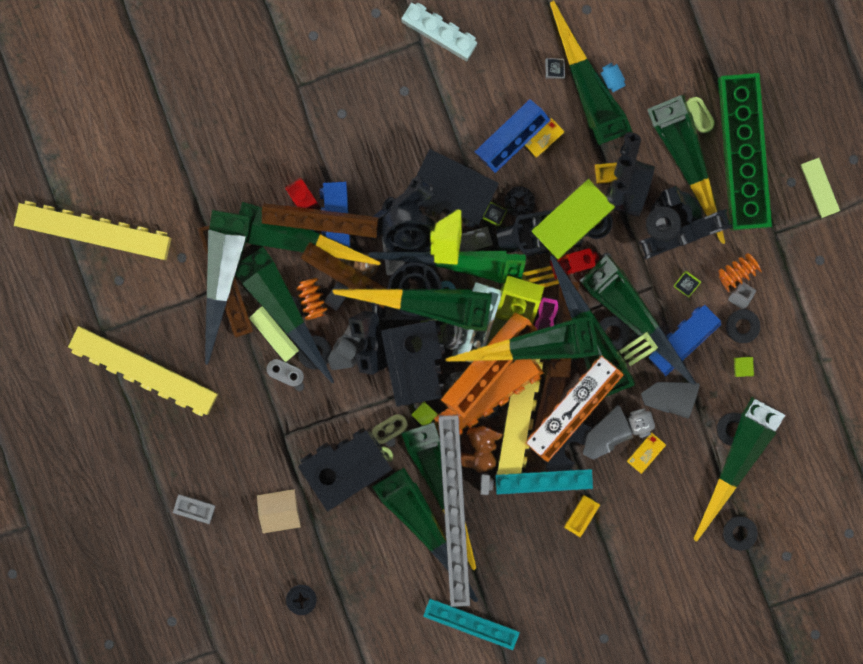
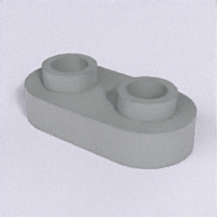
(285, 372)

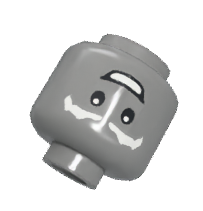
(641, 422)

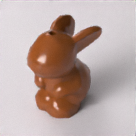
(483, 442)

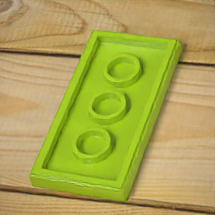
(573, 219)

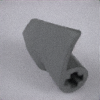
(345, 350)
(671, 397)
(606, 434)

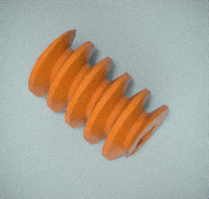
(738, 271)
(311, 299)

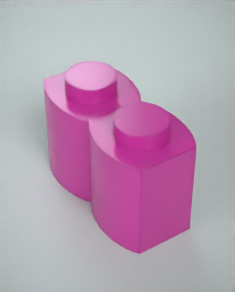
(546, 313)

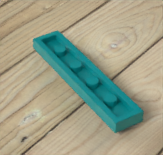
(544, 481)
(471, 624)

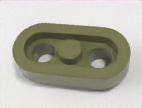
(389, 428)

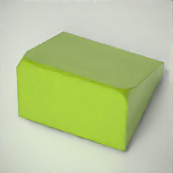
(743, 367)
(424, 414)

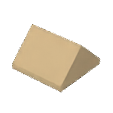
(278, 511)

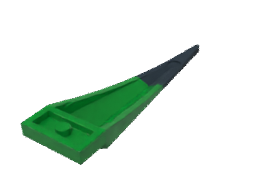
(484, 264)

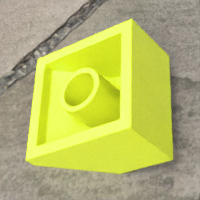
(447, 239)
(519, 297)

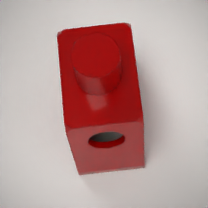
(301, 195)
(578, 261)

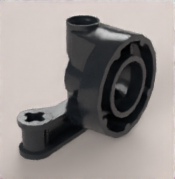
(634, 178)
(402, 221)
(696, 227)
(400, 280)

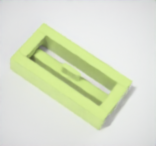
(629, 355)

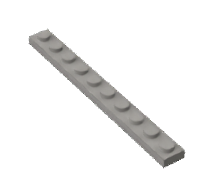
(454, 510)

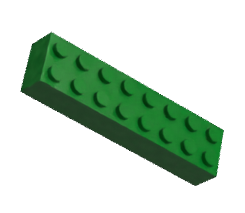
(744, 151)

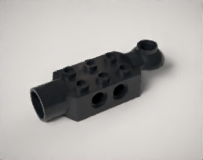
(520, 235)

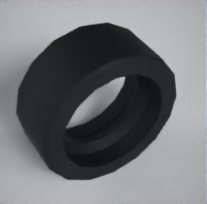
(334, 300)

